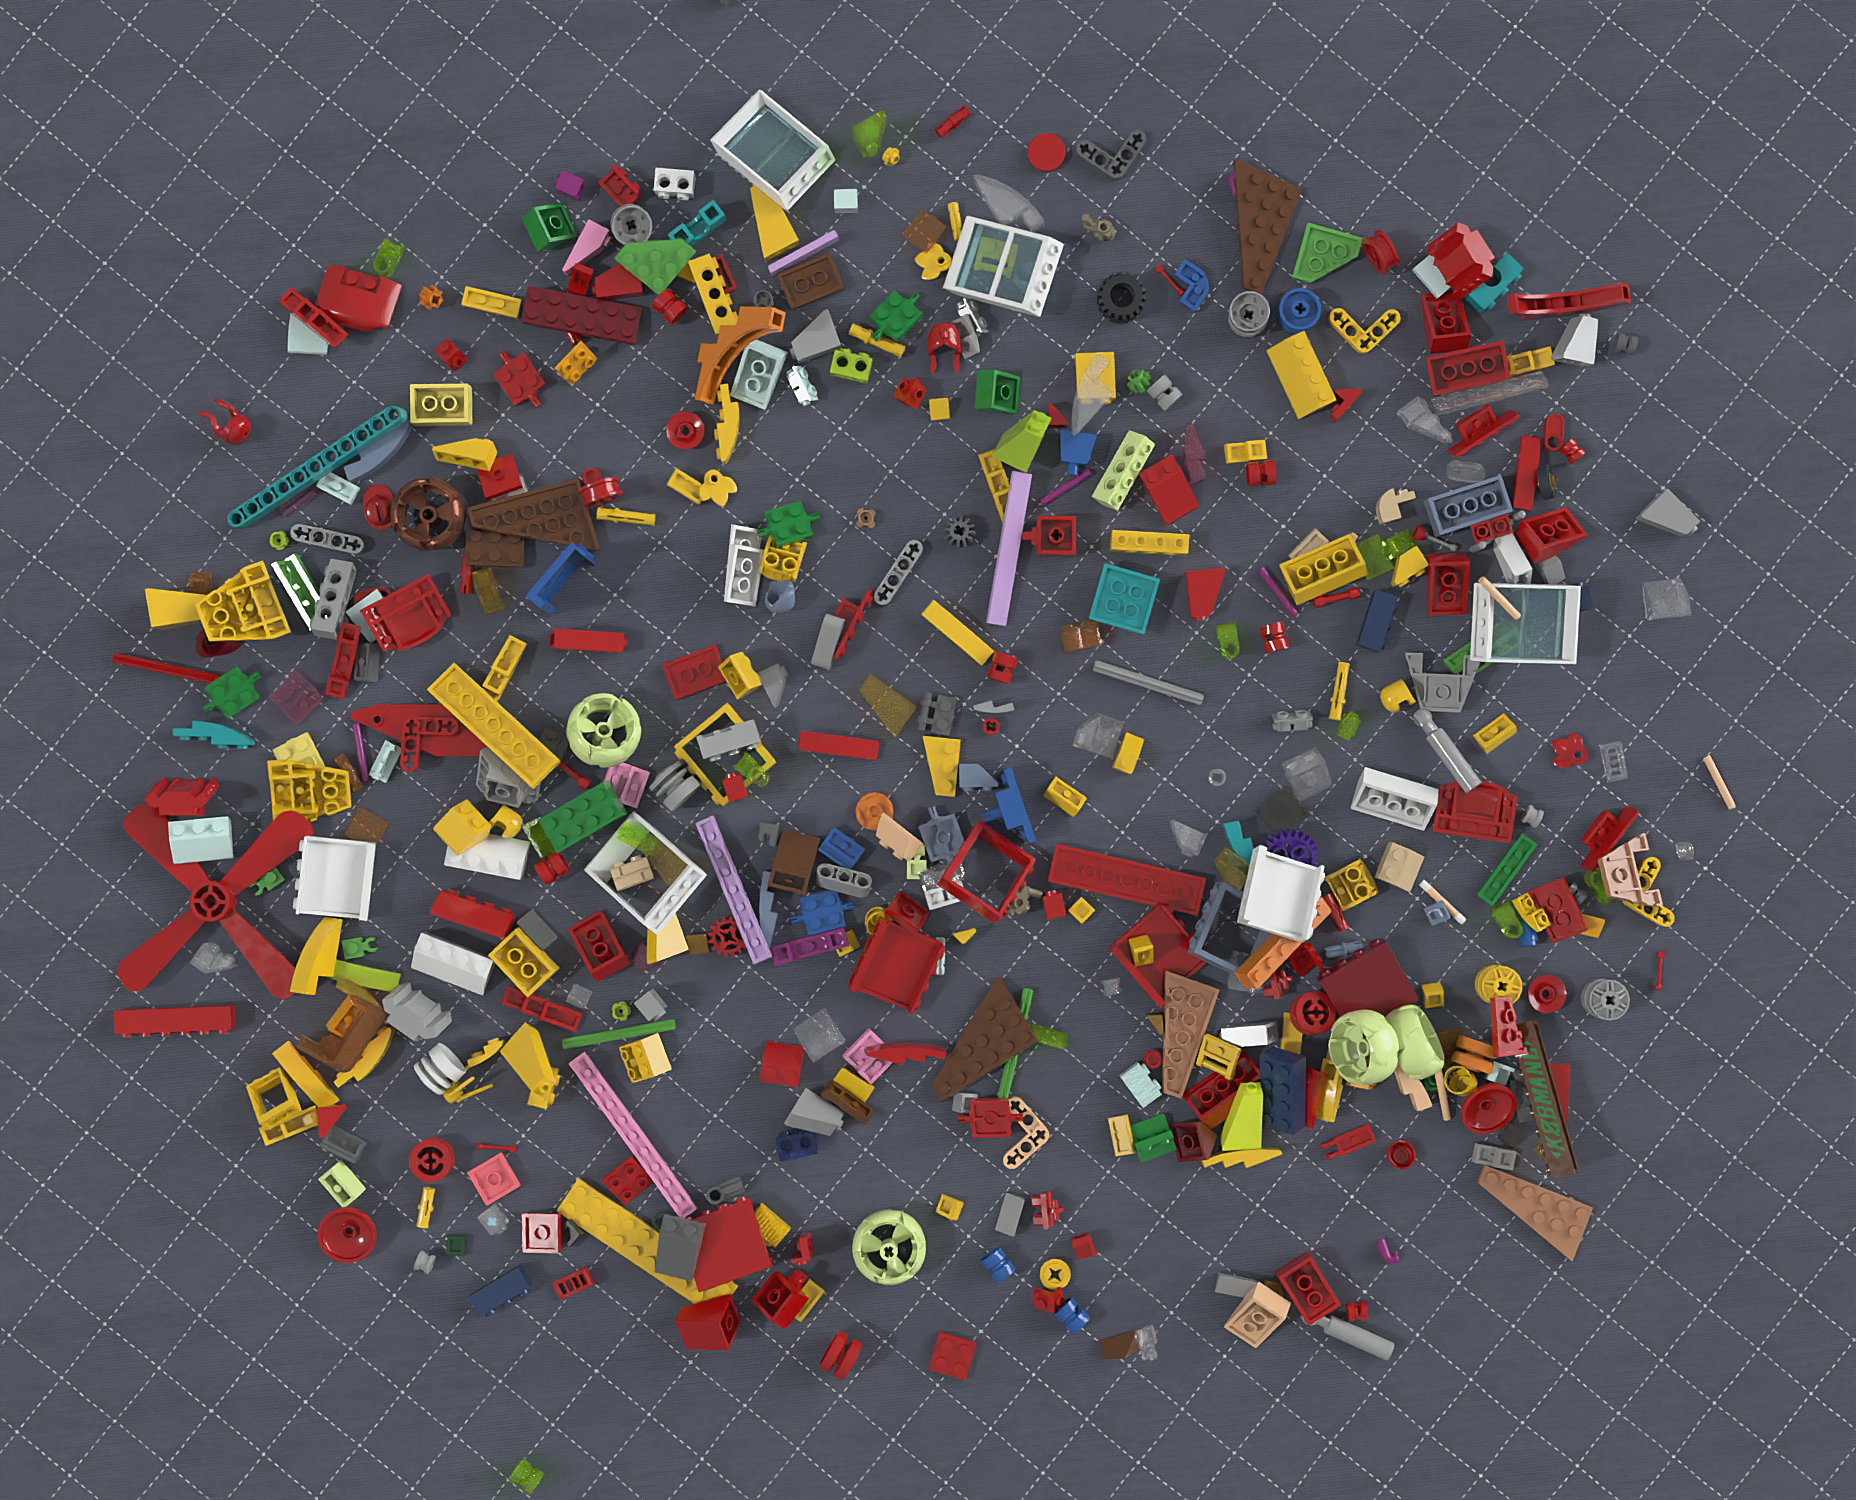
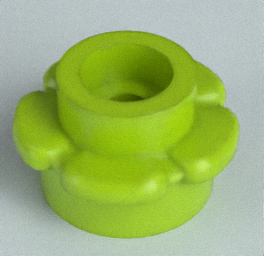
(274, 540)
(626, 1011)

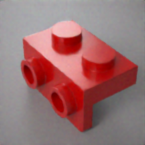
(619, 187)
(1304, 959)

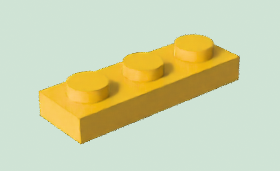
(491, 302)

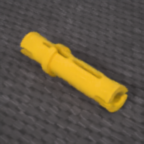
(883, 343)
(625, 516)
(1339, 691)

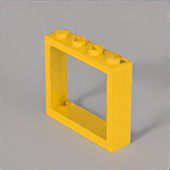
(694, 769)

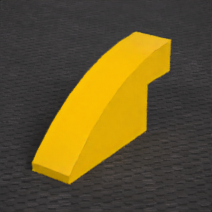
(317, 956)

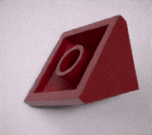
(1193, 1141)

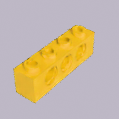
(698, 267)
(1149, 543)

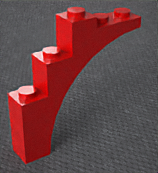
(1561, 304)

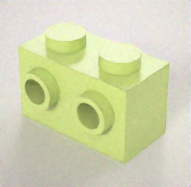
(342, 1183)

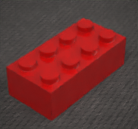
(1468, 368)

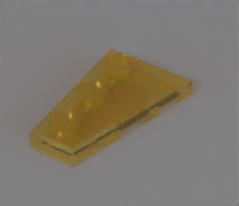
(888, 704)
(667, 863)

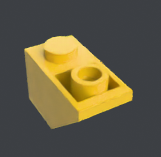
(1408, 564)

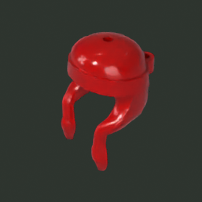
(944, 334)
(237, 428)

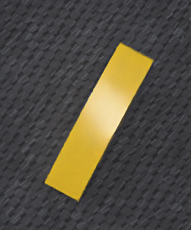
(1530, 361)
(996, 480)
(957, 632)
(504, 667)
(305, 1076)
(1248, 1157)

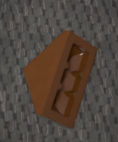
(1120, 1345)

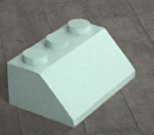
(201, 840)

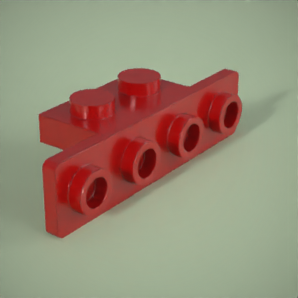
(1478, 427)
(851, 614)
(1605, 834)

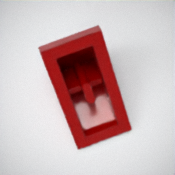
(327, 1116)

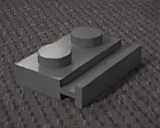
(555, 742)

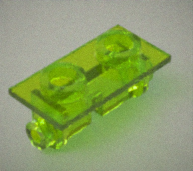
(637, 838)

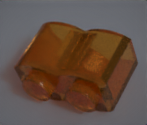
(1080, 637)

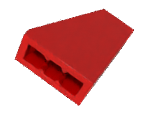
(617, 284)
(1202, 591)

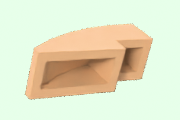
(1414, 1088)

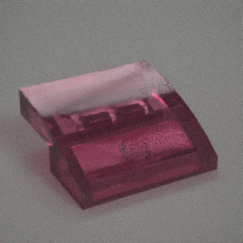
(296, 697)

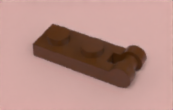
(847, 1102)

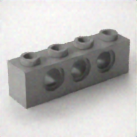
(331, 626)

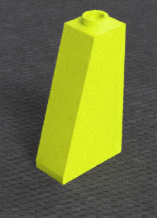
(1244, 1121)

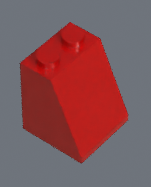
(709, 1324)

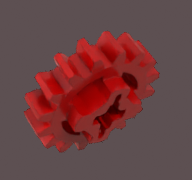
(723, 945)

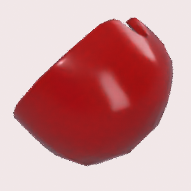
(1400, 1155)

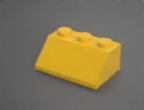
(523, 961)

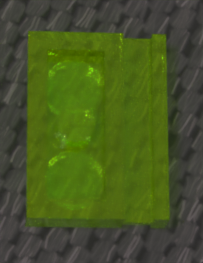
(1374, 556)

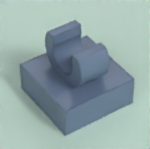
(1437, 912)

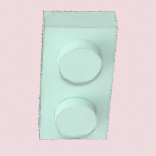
(338, 487)

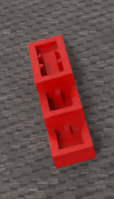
(313, 317)
(1526, 473)
(838, 745)
(541, 1008)
(899, 1051)

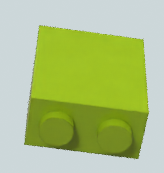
(1022, 441)

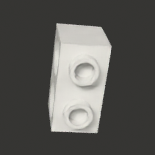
(675, 178)
(939, 897)

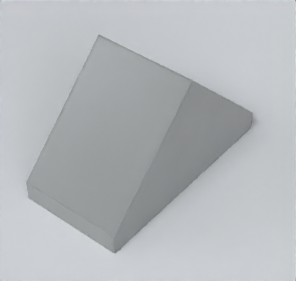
(1550, 570)

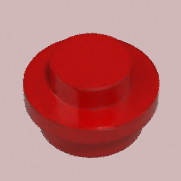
(591, 475)
(1152, 1059)

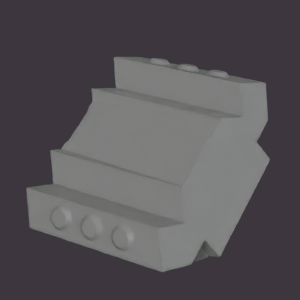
(501, 783)
(415, 1013)

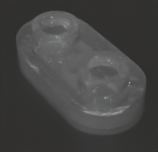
(1465, 471)

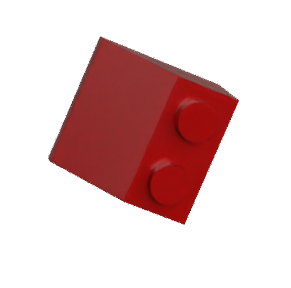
(782, 1064)

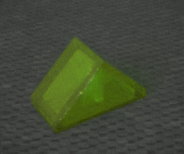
(1398, 544)

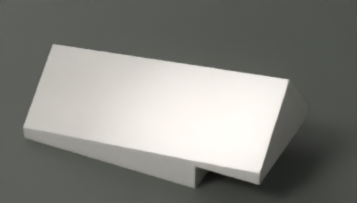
(743, 566)

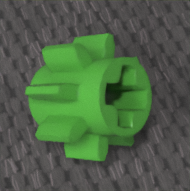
(1139, 381)

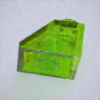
(869, 134)

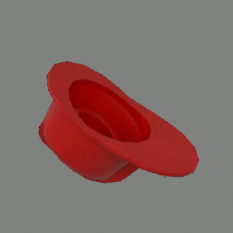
(377, 506)

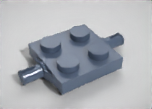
(941, 836)

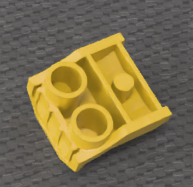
(782, 562)
(1352, 884)

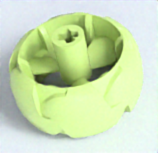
(604, 750)
(1348, 1044)
(1419, 1046)
(865, 1242)

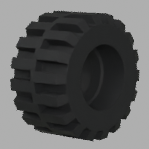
(1126, 282)

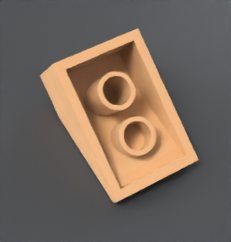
(1258, 1315)

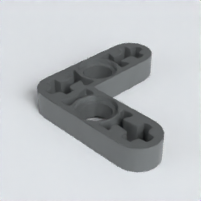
(1111, 162)

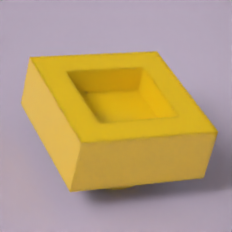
(1081, 910)

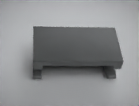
(769, 830)
(344, 1144)

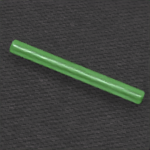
(617, 1034)
(1011, 1064)

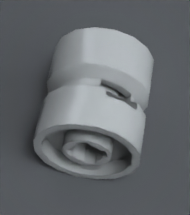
(1163, 386)

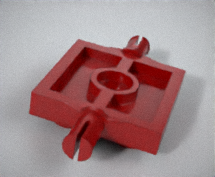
(519, 379)
(990, 1118)

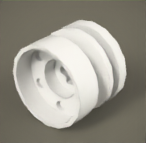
(436, 1072)

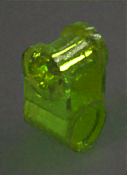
(389, 254)
(1228, 636)
(749, 768)
(1597, 887)
(1504, 917)

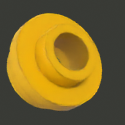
(891, 156)

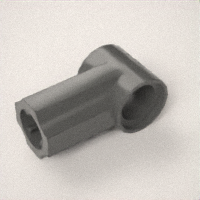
(727, 1189)

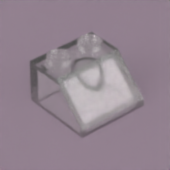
(1666, 599)
(1307, 774)
(819, 1035)

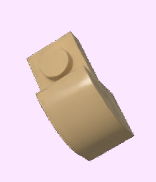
(1387, 505)

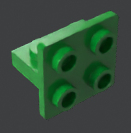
(1152, 1137)

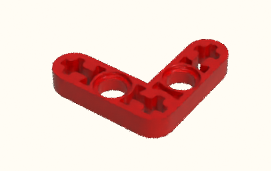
(421, 730)

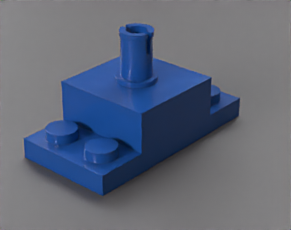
(1010, 808)

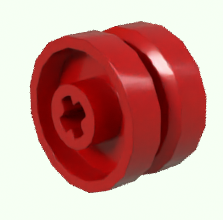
(839, 1355)

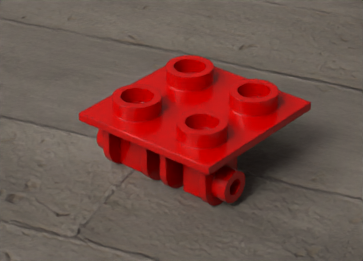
(627, 1180)

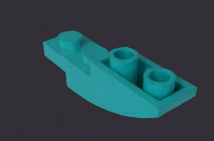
(220, 735)

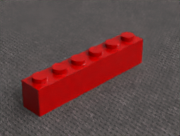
(175, 1020)

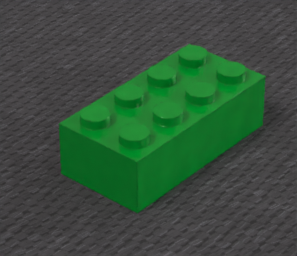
(583, 816)

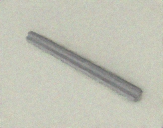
(1147, 682)

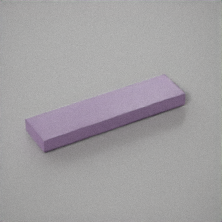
(803, 253)

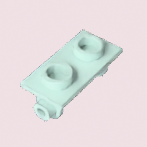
(799, 377)
(385, 761)

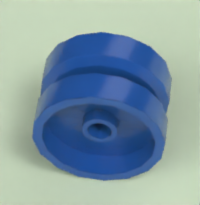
(1288, 307)

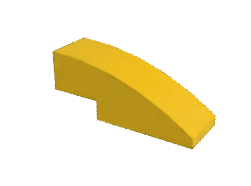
(292, 1126)

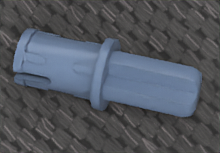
(1342, 949)

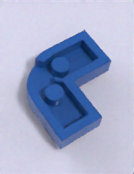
(1197, 283)

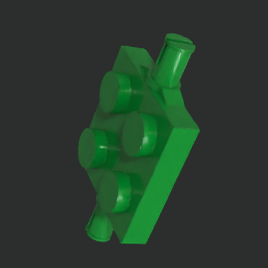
(895, 316)
(788, 524)
(232, 691)

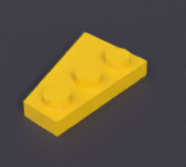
(943, 763)

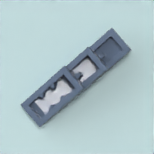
(767, 917)

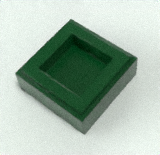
(456, 1245)

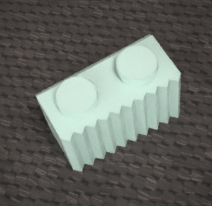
(1140, 1084)

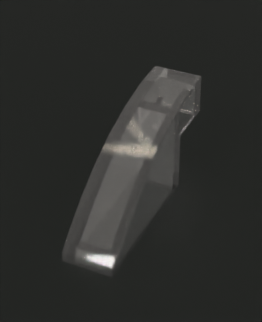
(1007, 204)
(1090, 394)

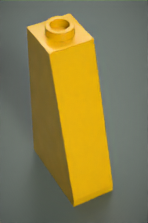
(773, 226)
(529, 1059)

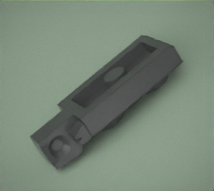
(1518, 1087)

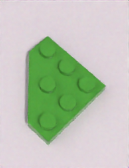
(1324, 252)
(655, 260)

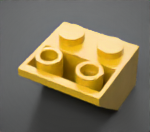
(645, 1058)

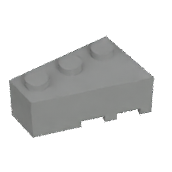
(729, 740)

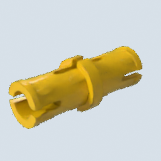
(425, 1207)

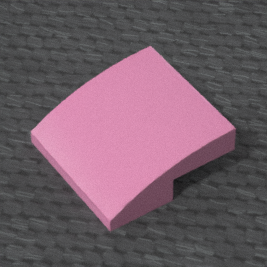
(627, 782)
(866, 1066)

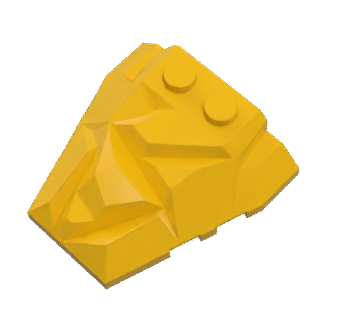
(243, 608)
(307, 788)

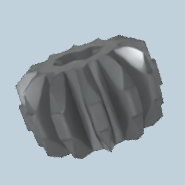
(956, 537)

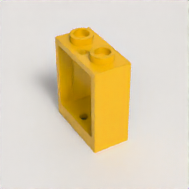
(283, 1111)

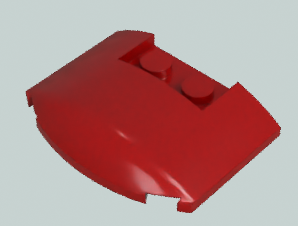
(357, 299)
(407, 615)
(1481, 813)

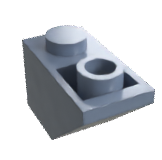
(975, 776)

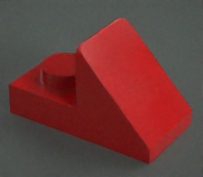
(1346, 398)
(1058, 419)

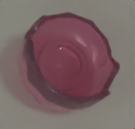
(639, 957)

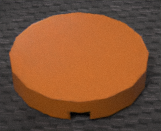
(871, 808)

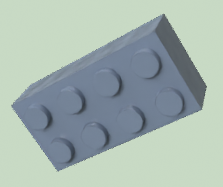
(1468, 506)

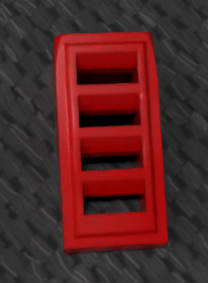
(587, 1276)

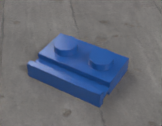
(841, 849)

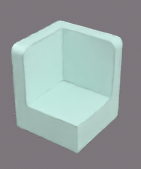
(845, 201)
(1500, 1073)

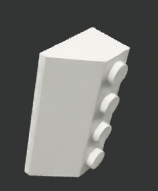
(1394, 799)
(493, 856)
(452, 963)

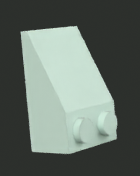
(758, 373)

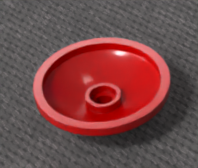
(1488, 1108)
(346, 1245)

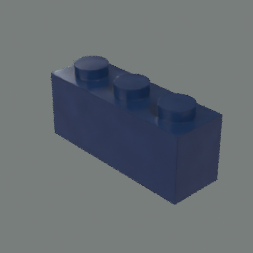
(1377, 621)
(500, 1291)

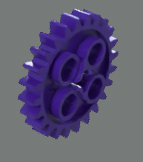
(1306, 853)

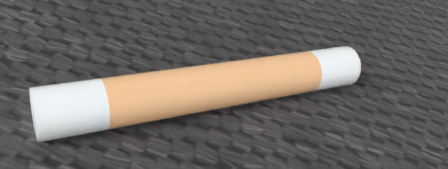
(1437, 897)

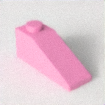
(589, 244)

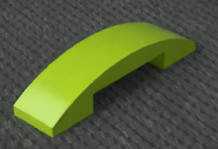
(367, 976)

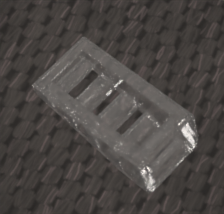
(1606, 761)

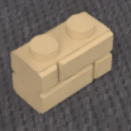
(631, 873)

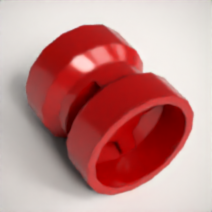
(1571, 451)
(1356, 1311)

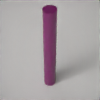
(1065, 487)
(1277, 591)
(360, 752)

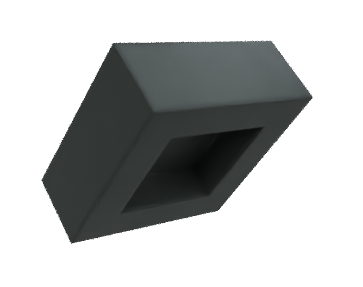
(570, 1233)

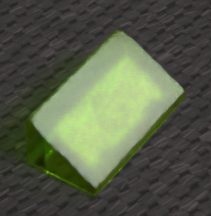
(538, 838)
(1050, 1036)

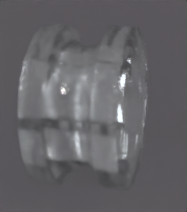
(1218, 771)

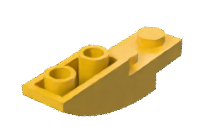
(727, 431)
(372, 1056)
(1332, 1091)

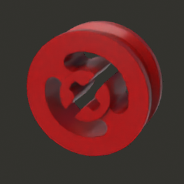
(1380, 252)
(600, 492)
(1310, 1024)
(446, 1159)

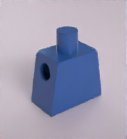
(1076, 450)

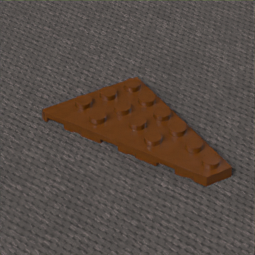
(1263, 217)
(544, 514)
(990, 1040)

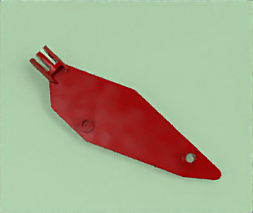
(392, 718)

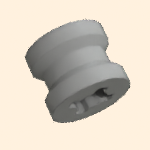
(1532, 816)
(424, 1262)

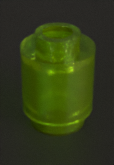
(1348, 726)

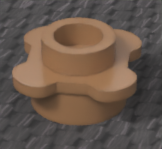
(866, 513)

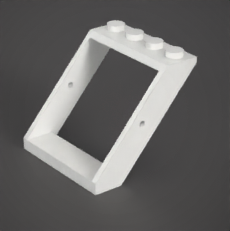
(617, 851)

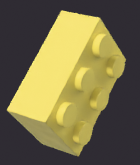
(441, 404)

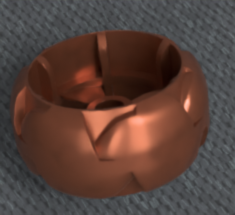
(453, 511)

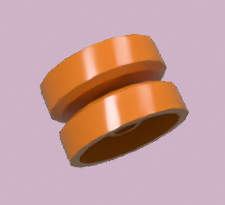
(1474, 1055)

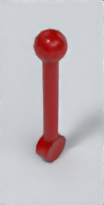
(1159, 269)
(1660, 954)
(512, 1148)

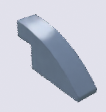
(378, 453)

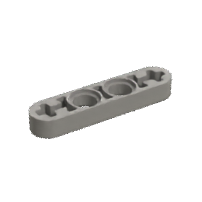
(327, 540)
(901, 574)

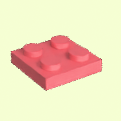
(494, 1178)

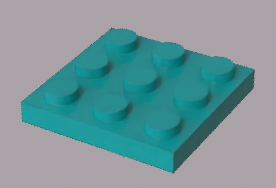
(1124, 599)

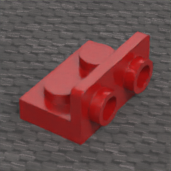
(804, 1248)

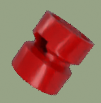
(667, 304)
(1261, 473)
(1274, 644)
(1005, 661)
(552, 868)

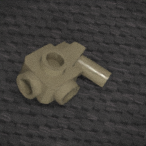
(1101, 229)
(1021, 904)

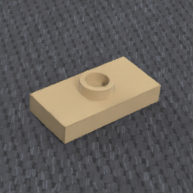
(1310, 542)

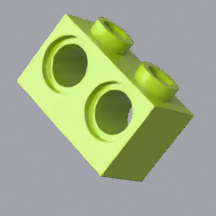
(849, 371)

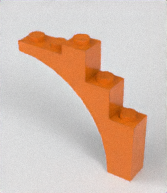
(732, 339)

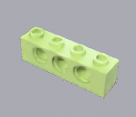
(1123, 470)

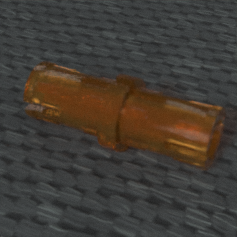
(354, 780)

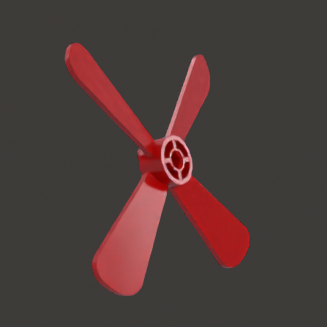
(267, 852)

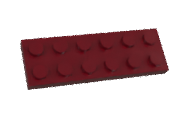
(581, 315)

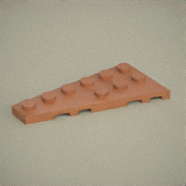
(1185, 1022)
(1548, 1213)

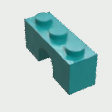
(705, 222)
(1505, 271)

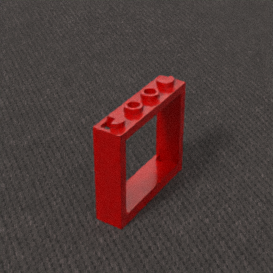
(1005, 847)

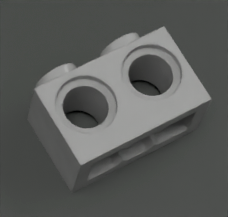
(651, 1005)

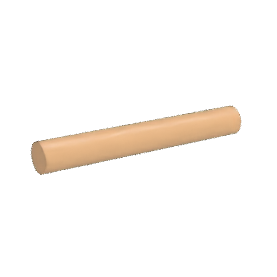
(1499, 598)
(1719, 782)
(1442, 1095)

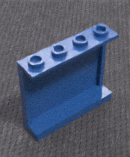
(557, 575)

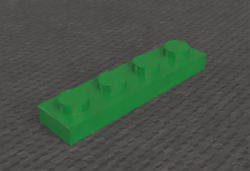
(1506, 869)

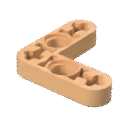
(1030, 1129)

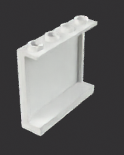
(334, 877)
(1280, 895)

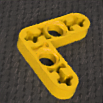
(1360, 334)
(1649, 880)

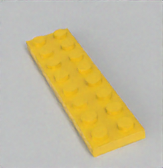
(493, 725)

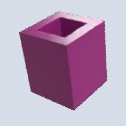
(569, 185)

